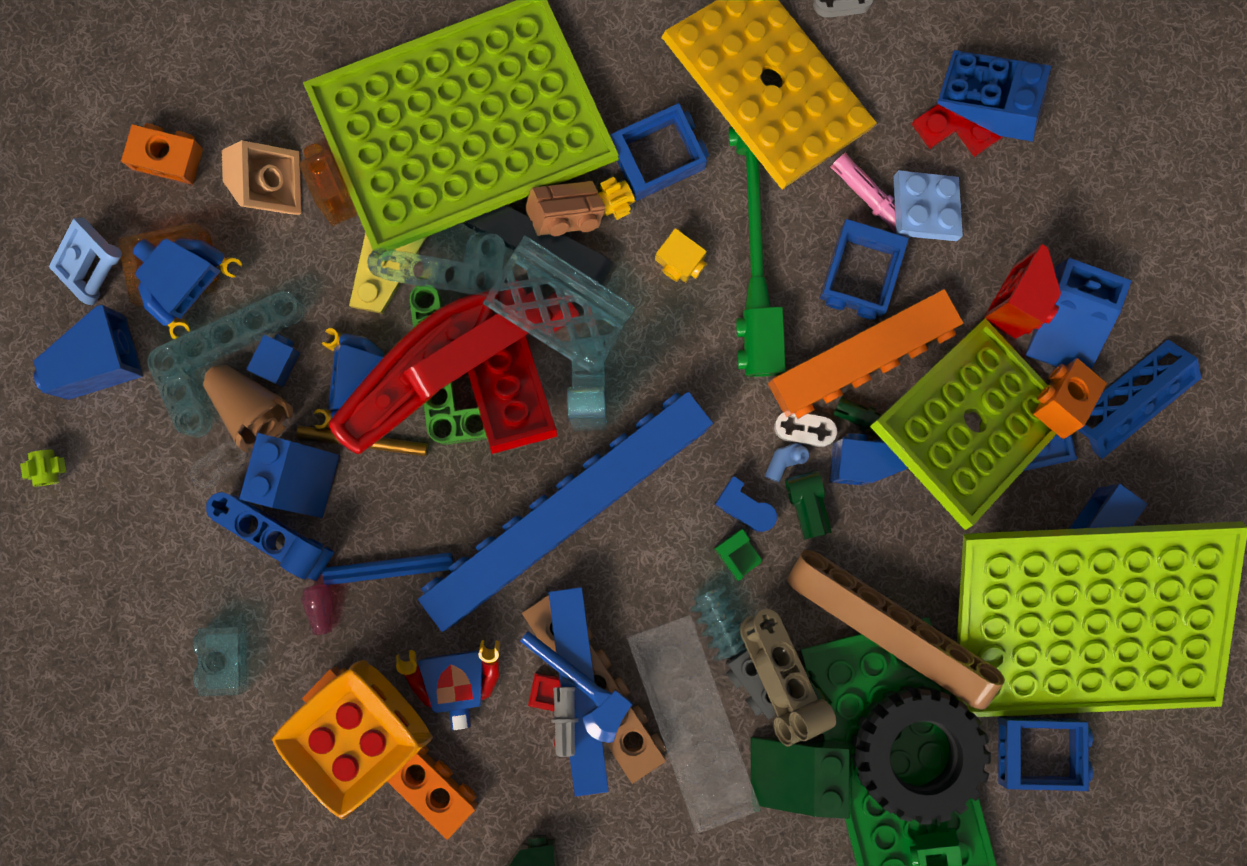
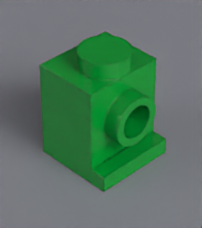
(936, 849)

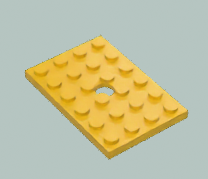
(784, 126)

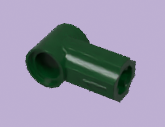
(807, 497)

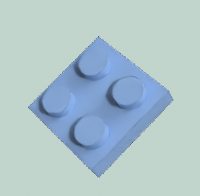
(927, 206)

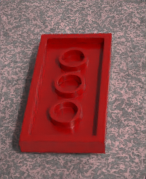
(512, 399)

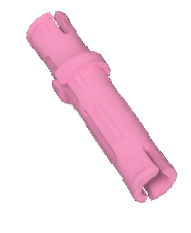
(866, 189)

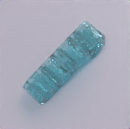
(436, 267)

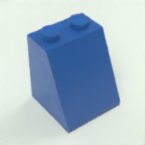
(89, 356)
(289, 476)

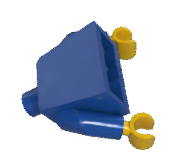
(176, 276)
(352, 362)

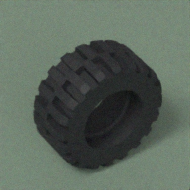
(952, 786)

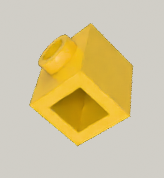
(681, 257)

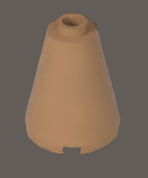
(245, 405)

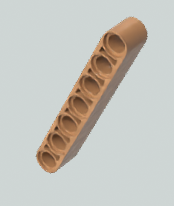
(896, 629)

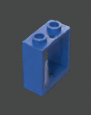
(647, 126)
(873, 239)
(1110, 508)
(1010, 754)

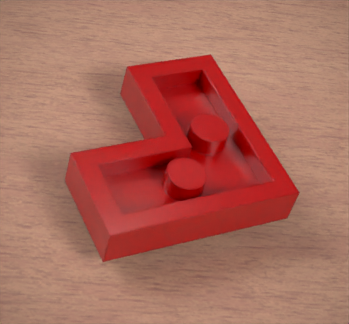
(941, 123)

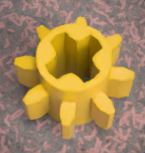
(616, 197)

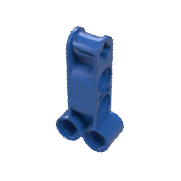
(298, 556)

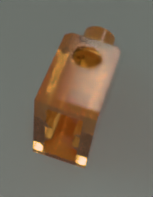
(327, 184)

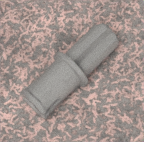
(564, 721)

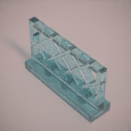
(570, 286)

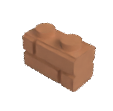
(565, 208)

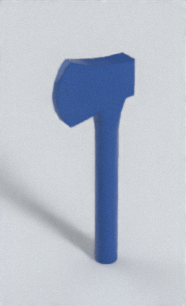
(611, 706)

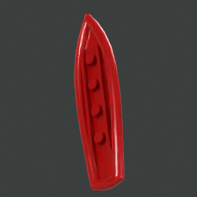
(386, 394)

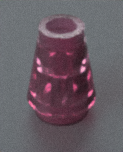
(319, 608)

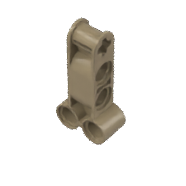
(798, 715)

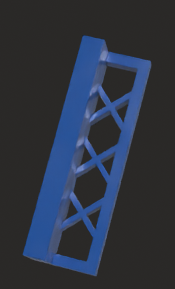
(1143, 400)

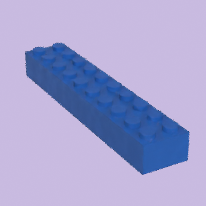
(565, 512)

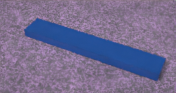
(573, 645)

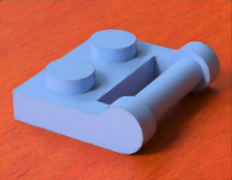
(76, 256)

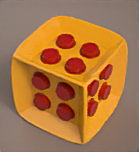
(351, 738)

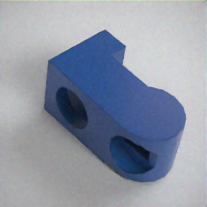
(745, 509)

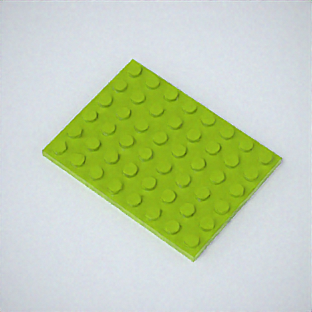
(460, 122)
(1102, 615)

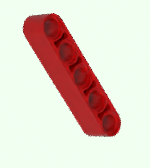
(468, 351)

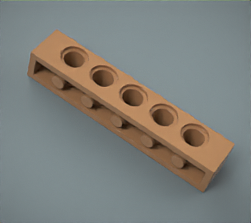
(634, 761)

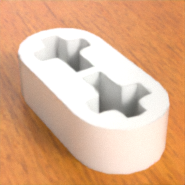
(805, 437)

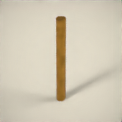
(384, 444)

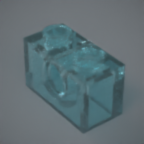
(230, 642)

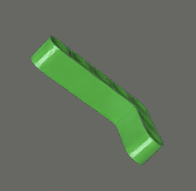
(447, 411)

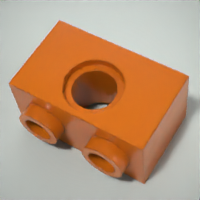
(144, 147)
(1069, 398)

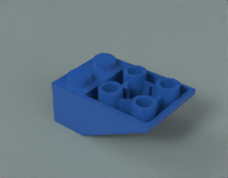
(996, 93)
(1085, 316)
(862, 461)

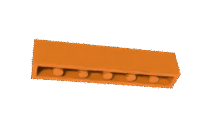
(864, 354)

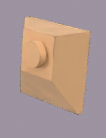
(263, 176)

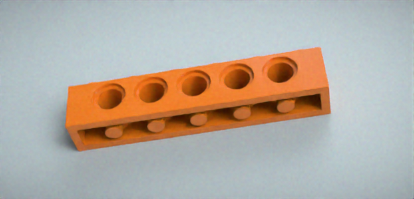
(419, 794)

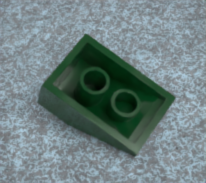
(803, 777)

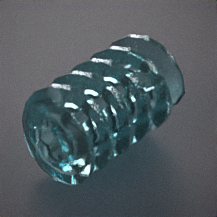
(719, 623)

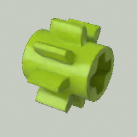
(43, 468)

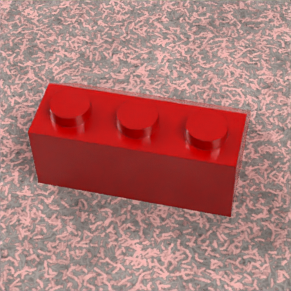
(1026, 296)

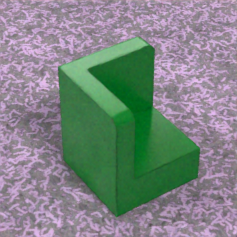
(738, 554)

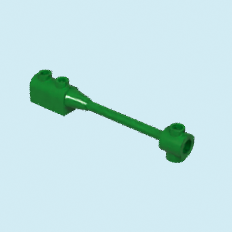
(760, 323)

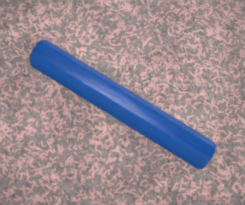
(387, 568)

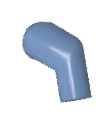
(786, 457)

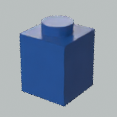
(274, 359)

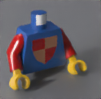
(453, 681)

